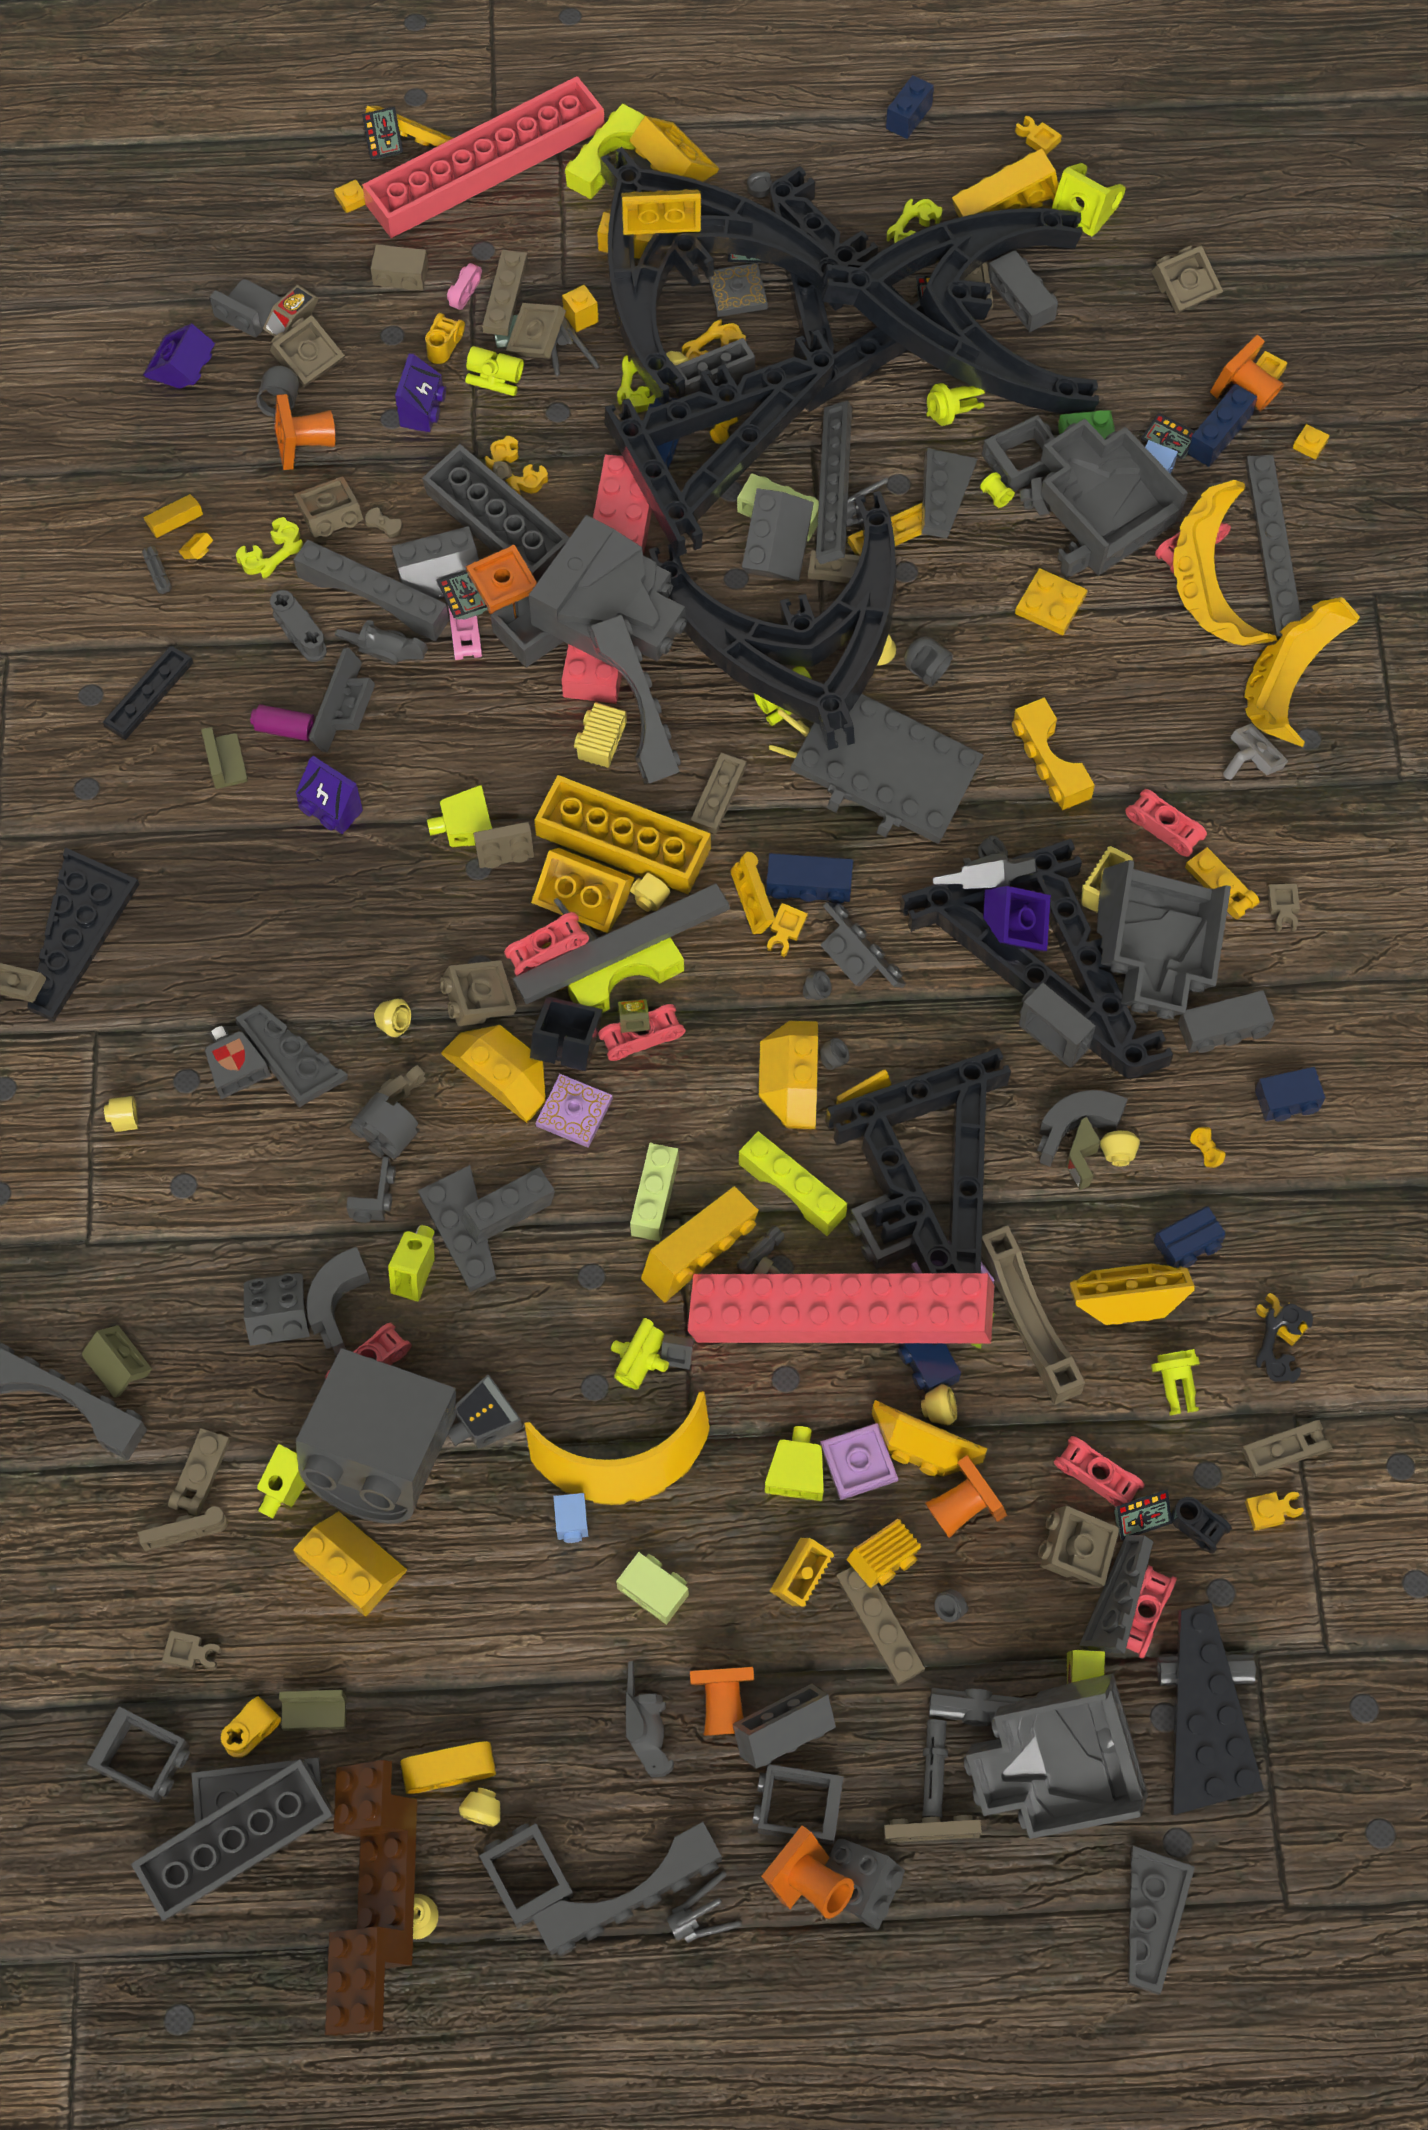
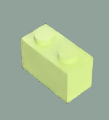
(653, 1587)

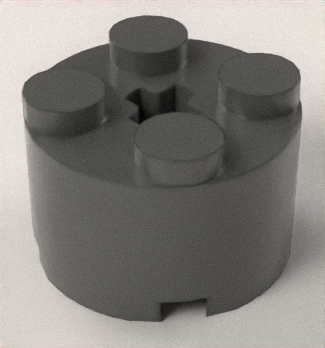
(385, 1126)

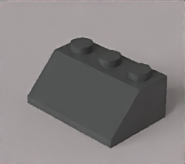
(777, 535)
(433, 559)

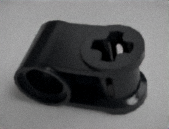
(1201, 1525)

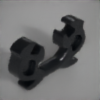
(1278, 1368)

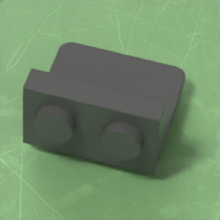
(244, 307)
(275, 1309)
(874, 1879)

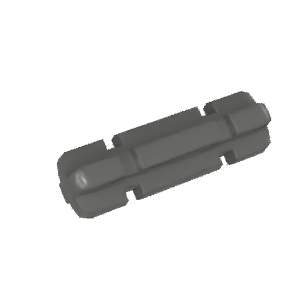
(156, 570)
(760, 1249)

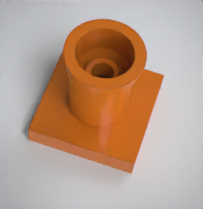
(1248, 375)
(300, 431)
(502, 578)
(965, 1500)
(722, 1697)
(802, 1871)

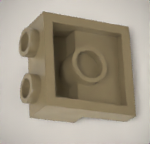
(1187, 278)
(306, 350)
(329, 507)
(477, 992)
(1078, 1545)

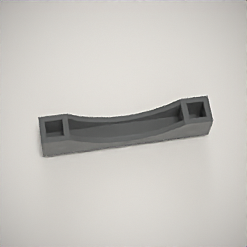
(329, 569)
(654, 754)
(113, 1428)
(569, 1922)

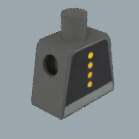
(484, 1416)

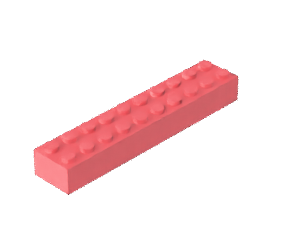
(483, 157)
(626, 510)
(842, 1308)

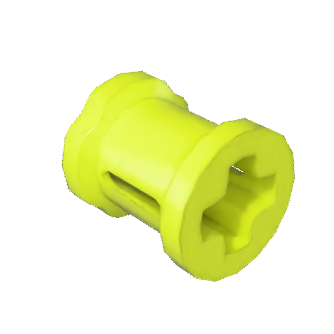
(997, 490)

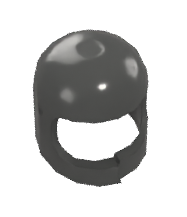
(278, 381)
(927, 659)

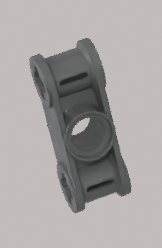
(298, 625)

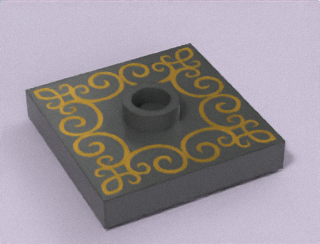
(738, 290)

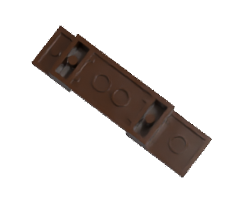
(384, 1897)

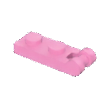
(462, 631)

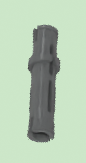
(934, 1768)

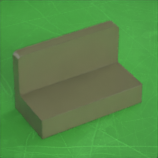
(224, 758)
(115, 1359)
(313, 1710)

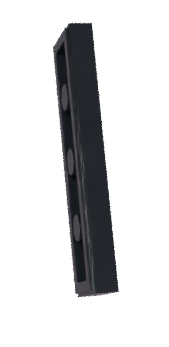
(148, 692)

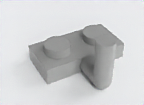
(1257, 748)

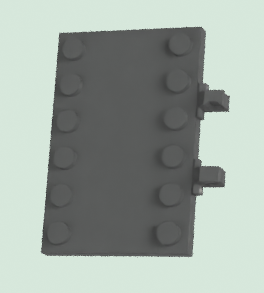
(893, 769)

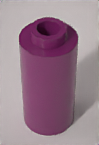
(282, 722)

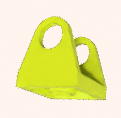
(1097, 199)

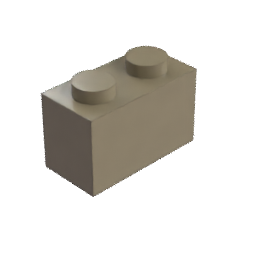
(399, 267)

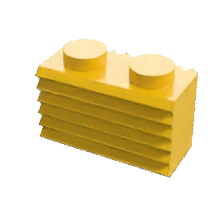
(884, 1554)
(801, 1572)

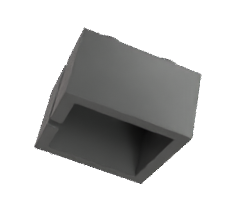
(518, 634)

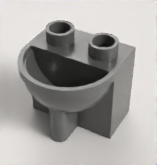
(374, 1437)

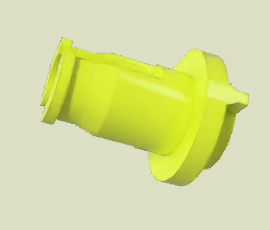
(945, 403)
(1178, 1367)

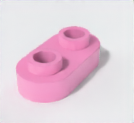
(465, 286)

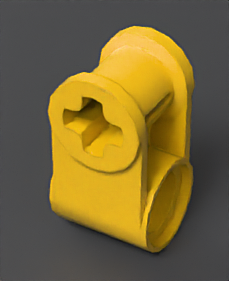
(443, 338)
(252, 1725)

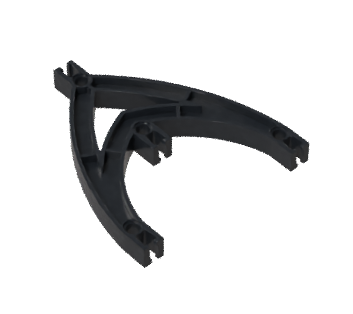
(727, 226)
(949, 332)
(755, 649)

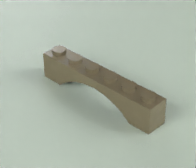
(1044, 1346)

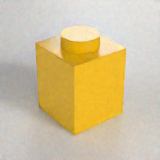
(580, 308)

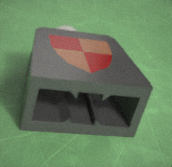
(234, 1062)

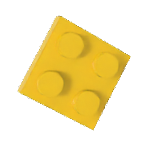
(1051, 601)

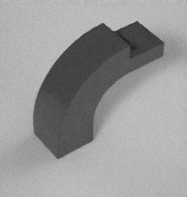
(1100, 1107)
(330, 1284)

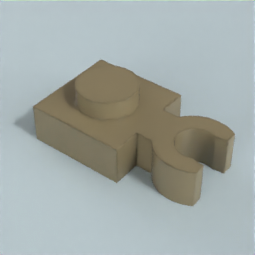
(1284, 901)
(400, 1088)
(185, 1649)

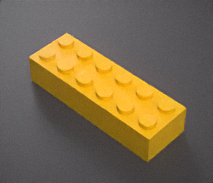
(622, 834)

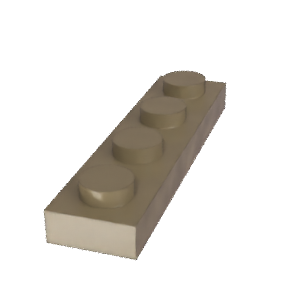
(505, 292)
(881, 1626)

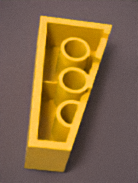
(1014, 187)
(698, 1243)

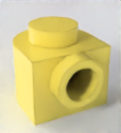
(650, 892)
(122, 1113)

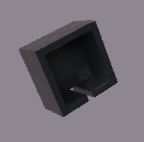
(566, 1033)

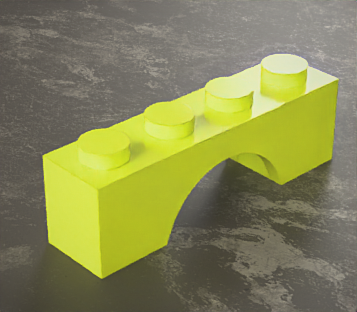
(584, 171)
(656, 962)
(812, 1197)

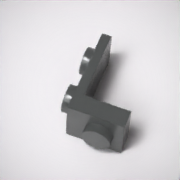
(369, 1209)

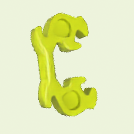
(923, 209)
(639, 397)
(286, 533)

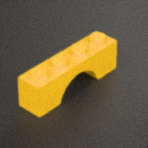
(1067, 781)

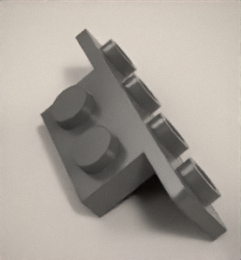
(343, 701)
(854, 952)

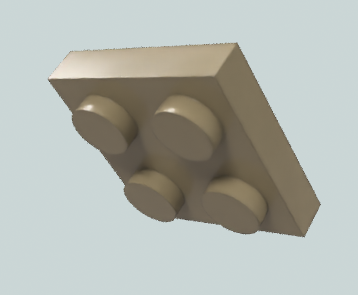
(535, 330)
(504, 845)

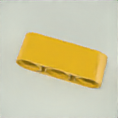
(448, 1767)

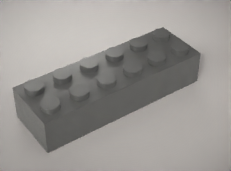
(493, 510)
(233, 1839)

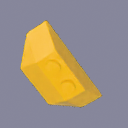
(501, 1067)
(790, 1073)
(1132, 1292)
(923, 1443)

